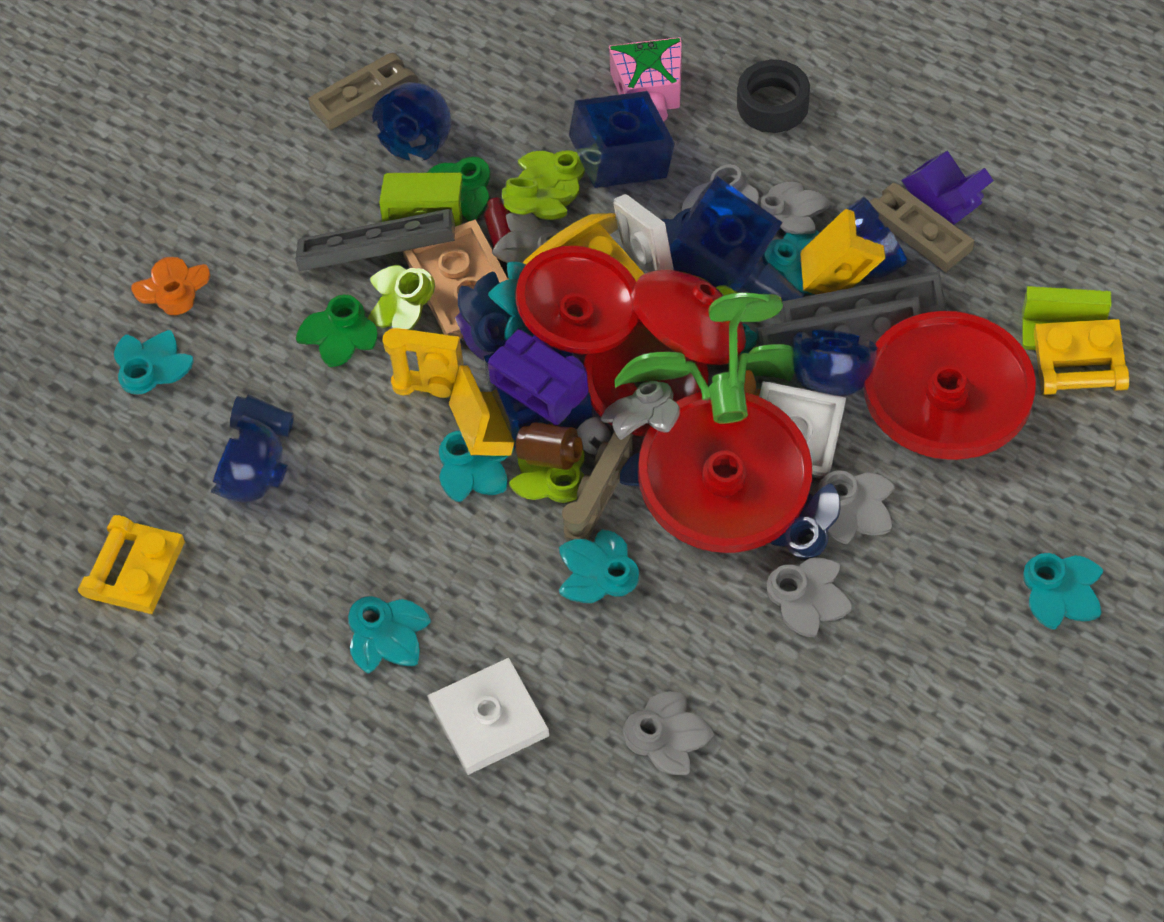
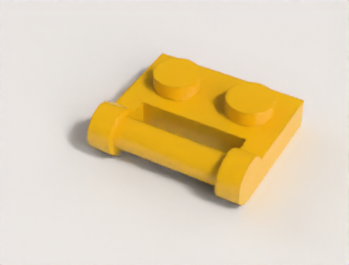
(1080, 345)
(436, 357)
(143, 571)

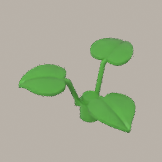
(727, 389)

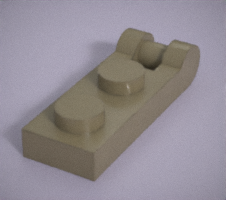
(359, 90)
(922, 227)
(597, 488)

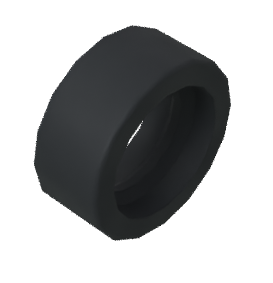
(768, 117)

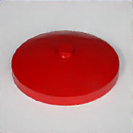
(950, 385)
(726, 481)

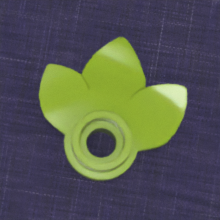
(550, 171)
(524, 197)
(402, 296)
(543, 482)

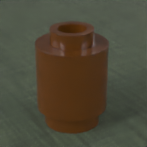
(549, 445)

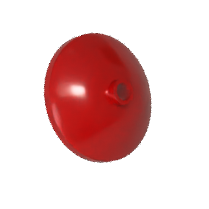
(580, 284)
(677, 314)
(605, 366)

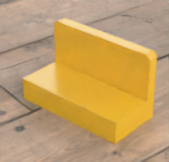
(838, 257)
(479, 417)

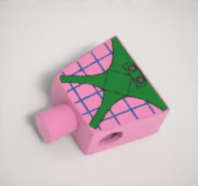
(649, 67)

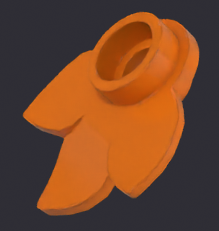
(171, 285)

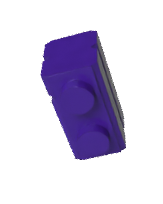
(539, 376)

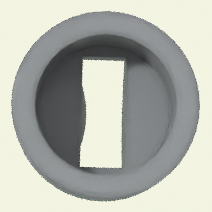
(593, 433)

